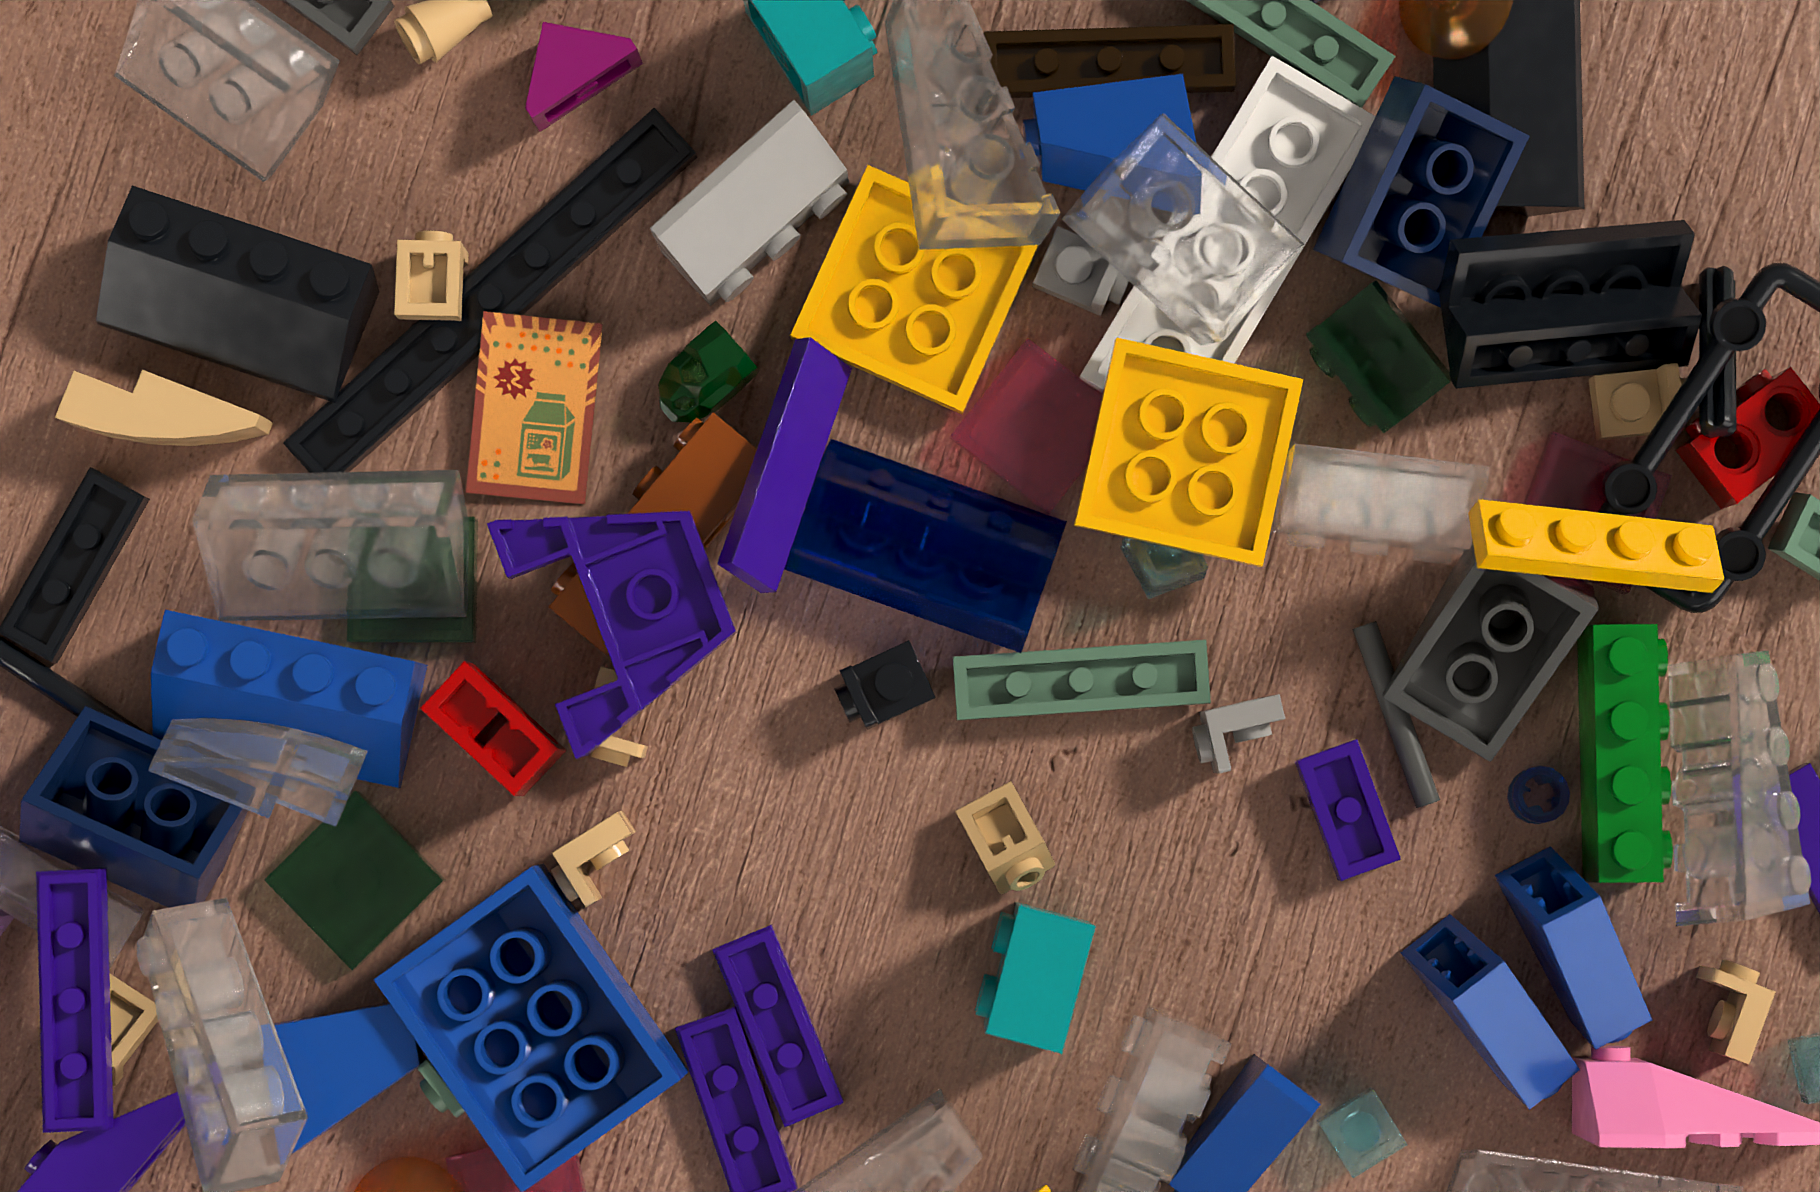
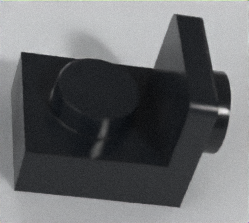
(884, 686)

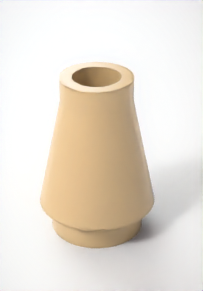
(439, 25)

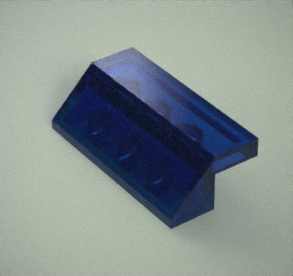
(925, 545)

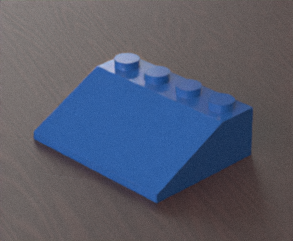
(531, 1026)

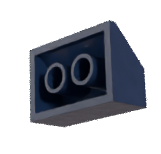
(1418, 182)
(109, 812)

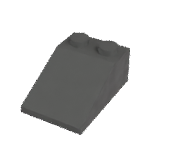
(1488, 651)

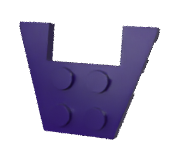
(648, 596)

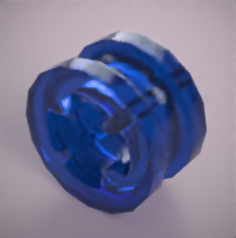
(1542, 776)

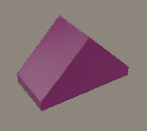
(574, 68)

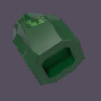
(704, 375)

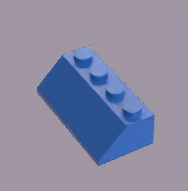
(290, 682)

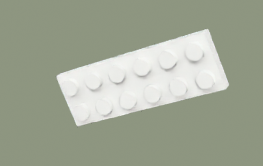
(1292, 155)

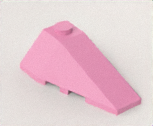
(1648, 1106)

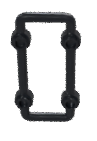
(1630, 485)

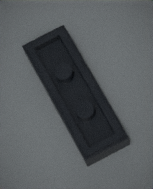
(73, 565)

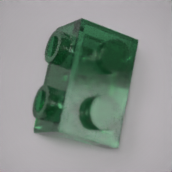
(1377, 358)

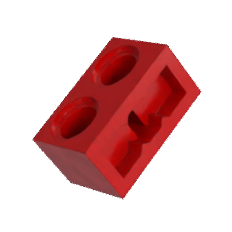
(1759, 444)
(493, 729)

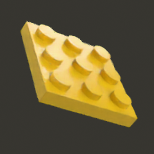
(909, 311)
(1188, 452)

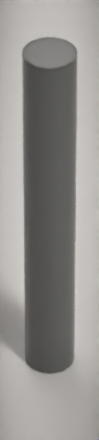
(1397, 720)

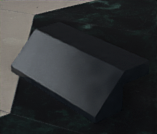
(1535, 85)
(1567, 303)

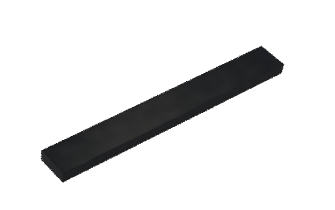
(504, 283)

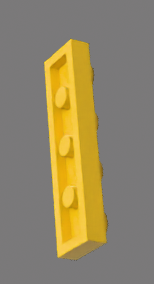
(1595, 546)

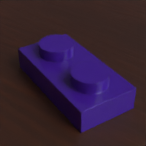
(1347, 810)

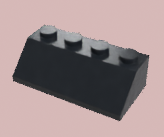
(235, 293)

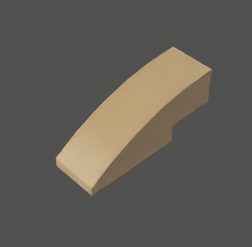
(156, 413)

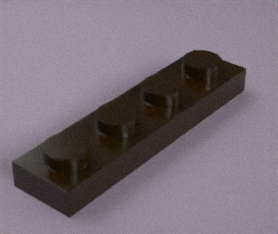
(1092, 56)

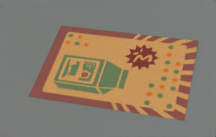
(534, 408)

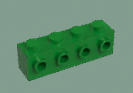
(1622, 754)

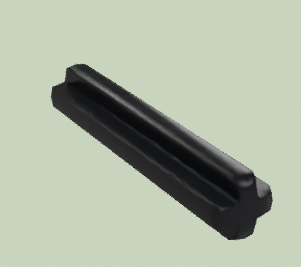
(1718, 407)

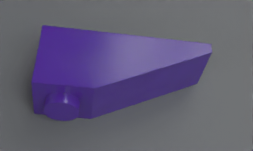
(107, 1158)

